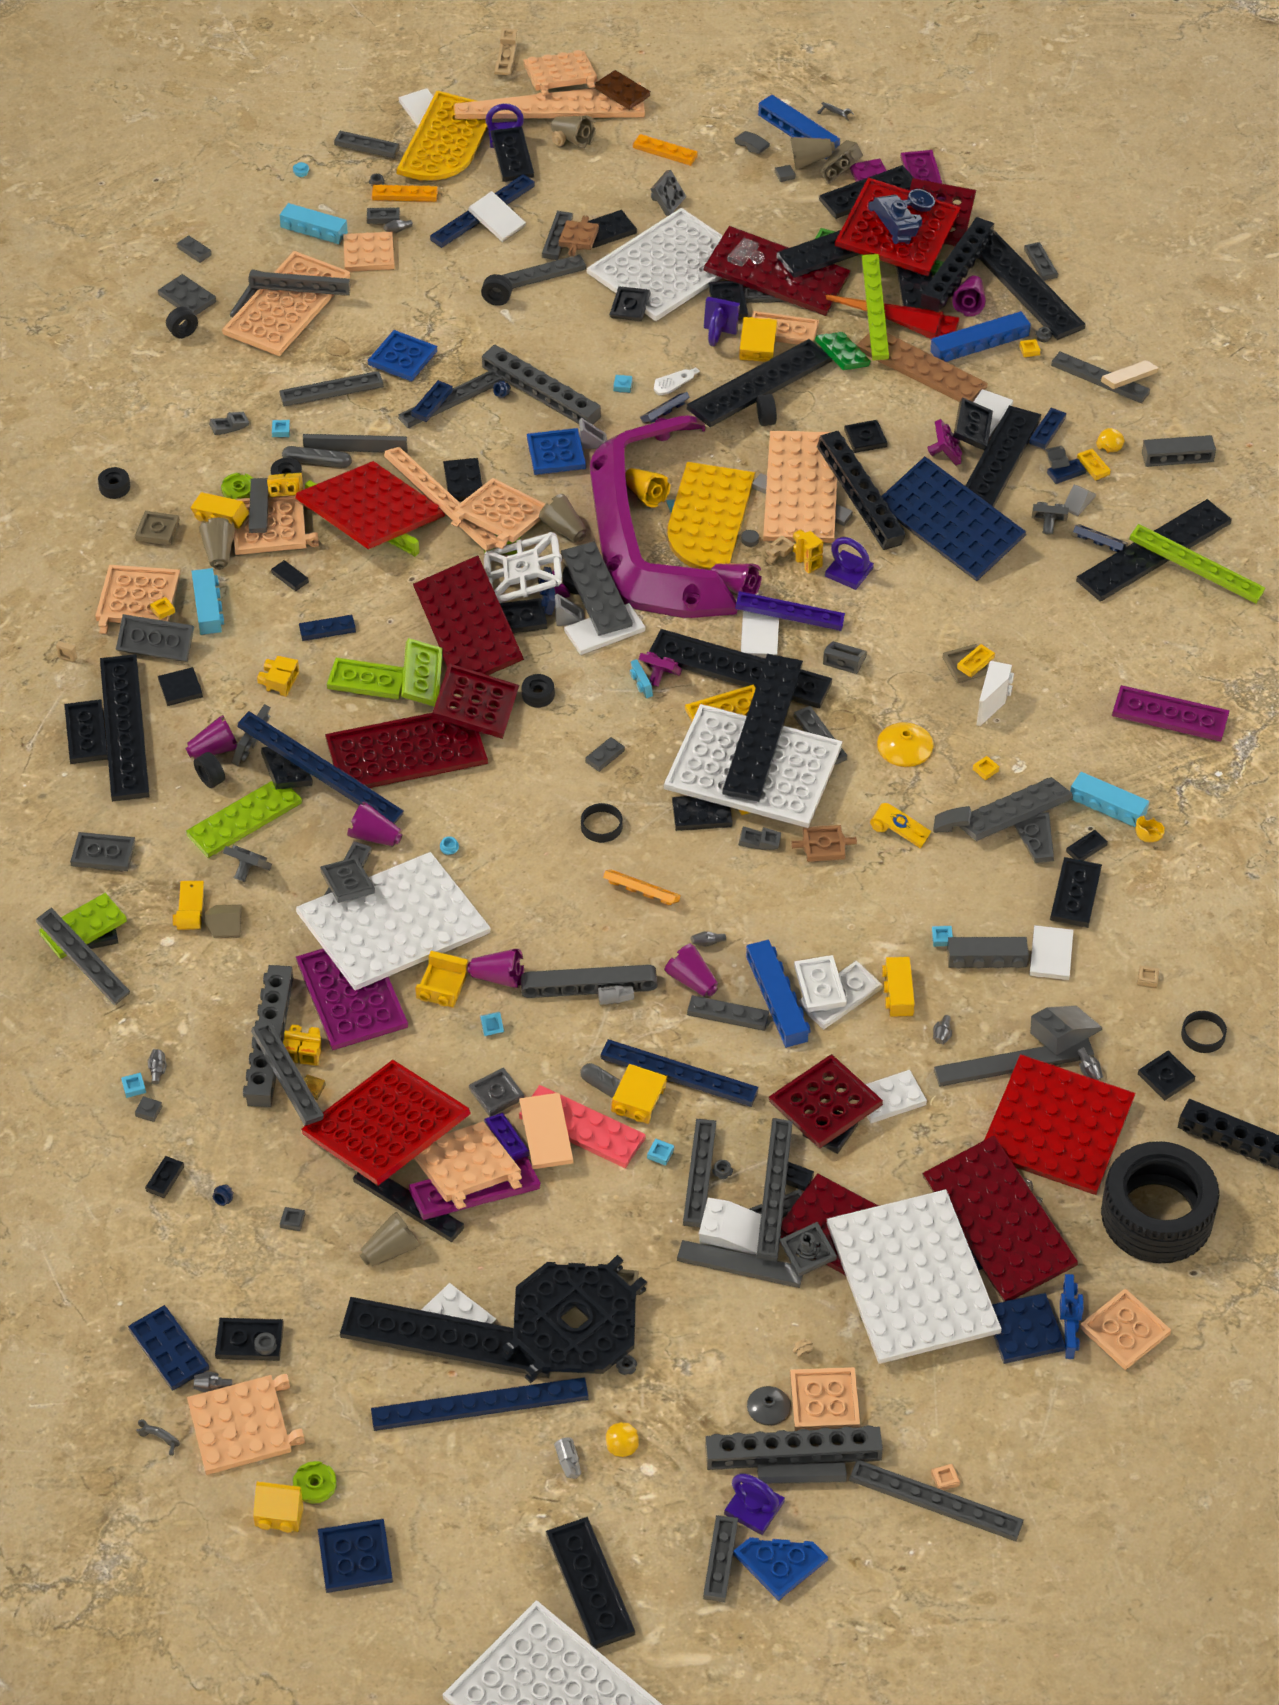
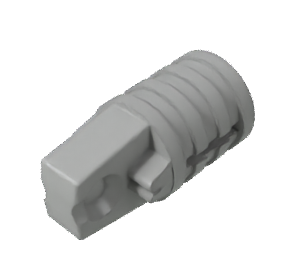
(615, 994)
(568, 1457)

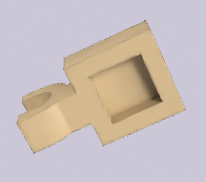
(781, 547)

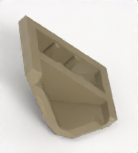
(224, 921)

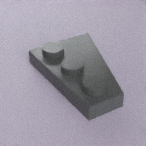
(1037, 837)

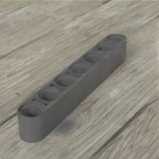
(587, 980)

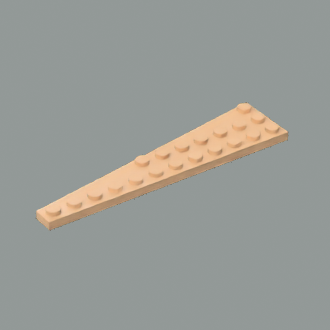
(552, 105)

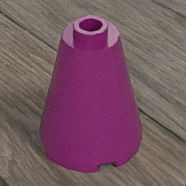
(970, 297)
(740, 577)
(215, 738)
(373, 827)
(498, 967)
(692, 971)

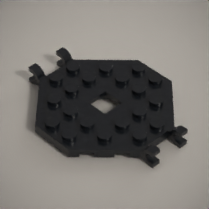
(555, 1345)

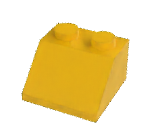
(278, 1507)

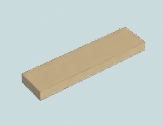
(1129, 374)

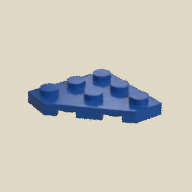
(780, 1563)

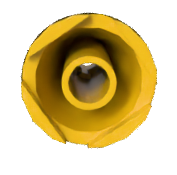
(648, 486)

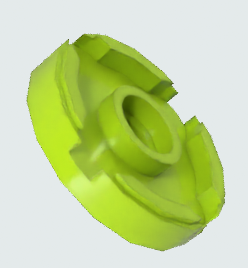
(236, 486)
(319, 1473)

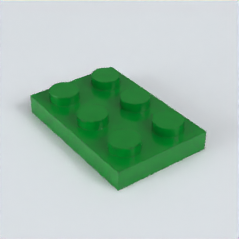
(842, 350)

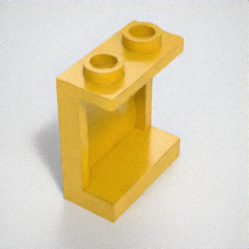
(757, 339)
(442, 979)
(638, 1093)

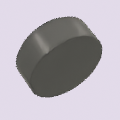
(750, 538)
(265, 1343)

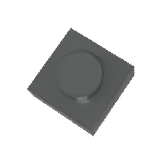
(148, 1109)

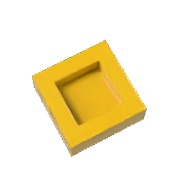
(1029, 348)
(162, 608)
(986, 768)

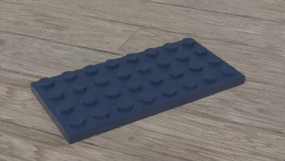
(952, 518)

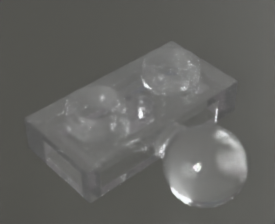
(745, 250)

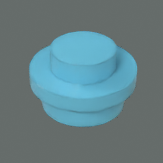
(301, 169)
(449, 845)

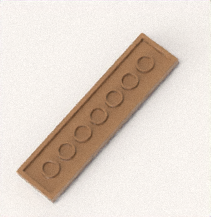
(927, 369)

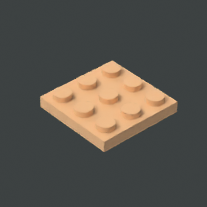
(368, 251)
(1125, 1329)
(824, 1398)

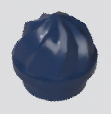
(501, 389)
(223, 1195)

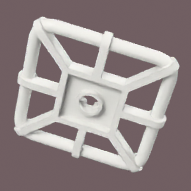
(530, 560)

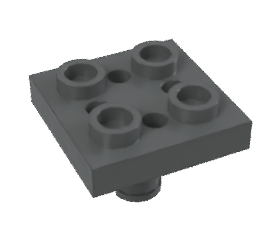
(664, 193)
(1049, 514)
(246, 860)
(804, 1244)

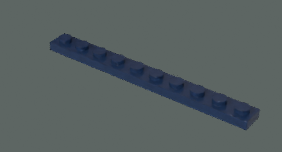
(317, 766)
(479, 1404)

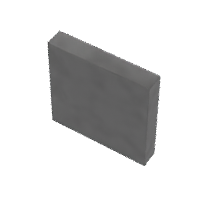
(496, 1092)

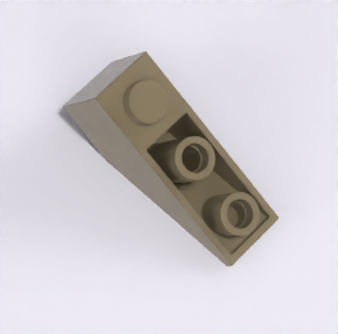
(841, 160)

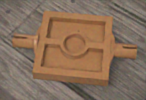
(578, 235)
(824, 843)

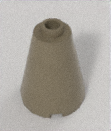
(577, 129)
(810, 150)
(563, 518)
(217, 540)
(389, 1241)

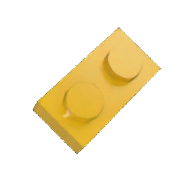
(1093, 464)
(976, 660)

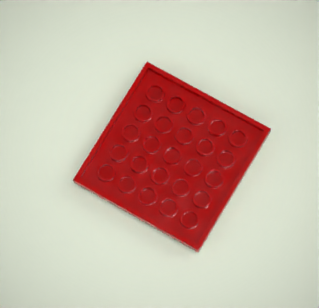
(868, 235)
(370, 504)
(386, 1122)
(1060, 1123)

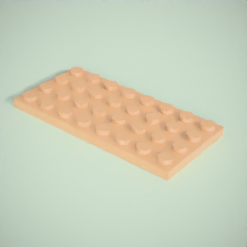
(277, 317)
(799, 488)

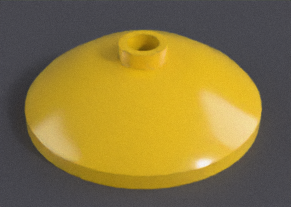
(905, 744)

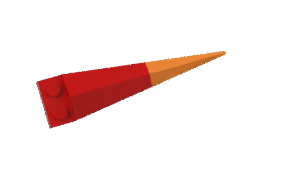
(923, 321)

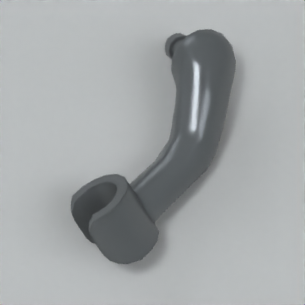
(835, 110)
(161, 1433)

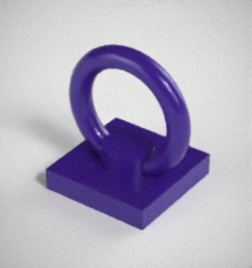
(502, 125)
(720, 317)
(847, 567)
(753, 1503)

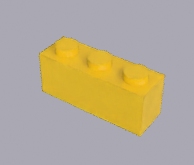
(213, 506)
(898, 986)

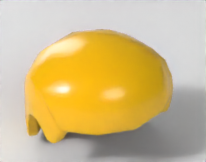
(1110, 440)
(1149, 830)
(622, 1439)

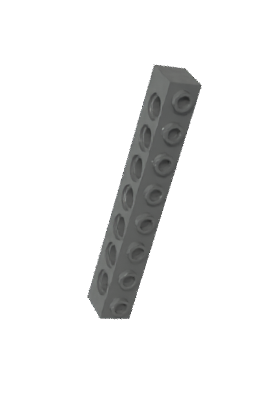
(540, 385)
(274, 1008)
(827, 1452)

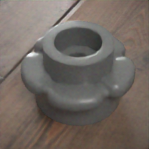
(376, 179)
(1044, 334)
(722, 1165)
(626, 1360)

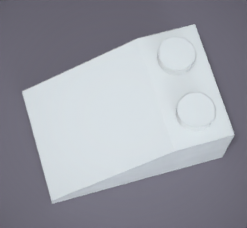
(995, 690)
(730, 1227)

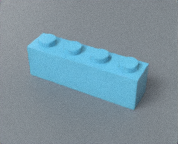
(313, 223)
(206, 601)
(1108, 799)

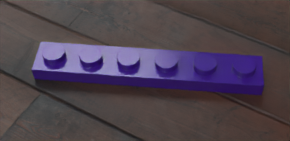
(790, 611)

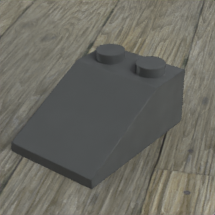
(1062, 1027)

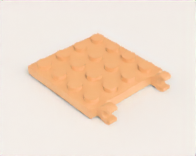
(560, 71)
(500, 511)
(284, 528)
(132, 590)
(468, 1163)
(241, 1424)

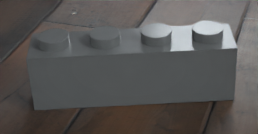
(1178, 450)
(987, 952)

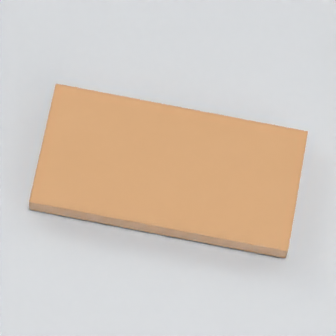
(791, 328)
(546, 1131)

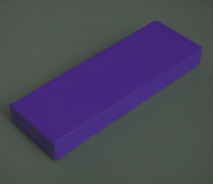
(507, 1136)

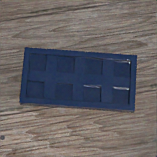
(168, 1347)

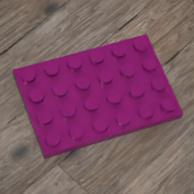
(348, 1013)

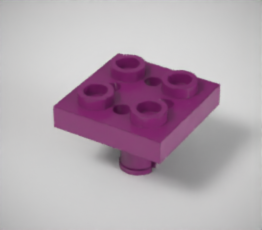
(946, 443)
(659, 666)

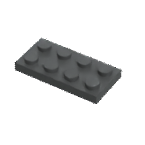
(155, 638)

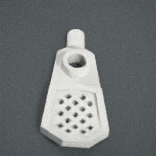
(671, 382)

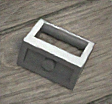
(844, 660)

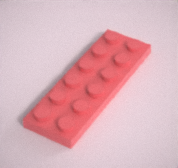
(597, 1131)

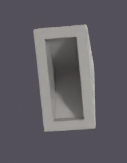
(590, 436)
(1078, 499)
(567, 612)

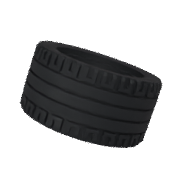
(1167, 1166)

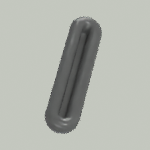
(317, 456)
(600, 1079)

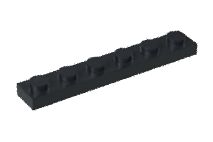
(401, 1198)

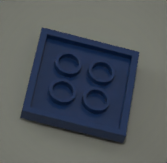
(1027, 1329)
(355, 1555)

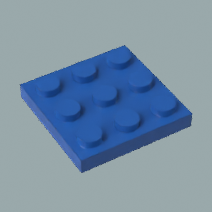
(402, 355)
(556, 451)

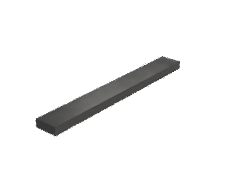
(459, 394)
(1004, 1063)
(774, 1190)
(936, 1500)

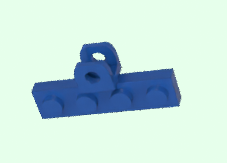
(1071, 1312)

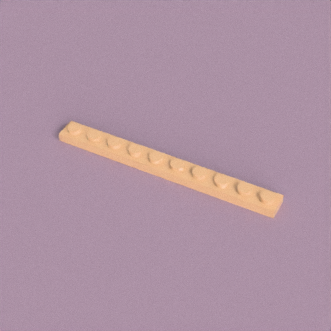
(438, 495)

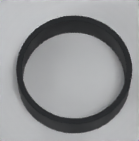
(601, 807)
(1205, 1015)

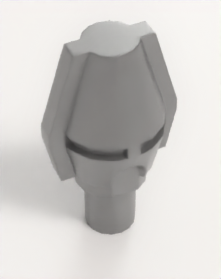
(397, 225)
(707, 938)
(942, 1030)
(157, 1065)
(1089, 1066)
(210, 1381)

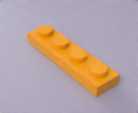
(665, 149)
(404, 193)
(649, 890)

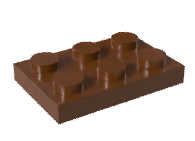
(622, 89)

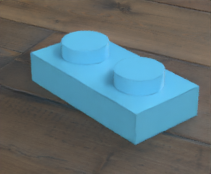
(643, 682)

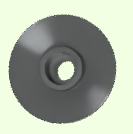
(768, 1413)

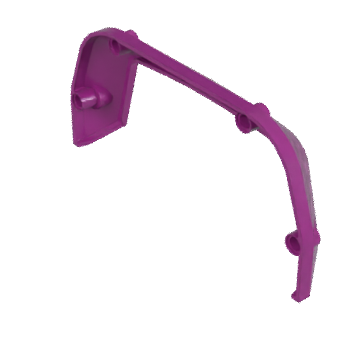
(645, 585)

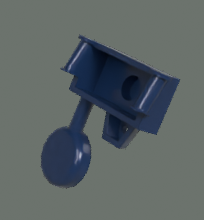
(898, 218)

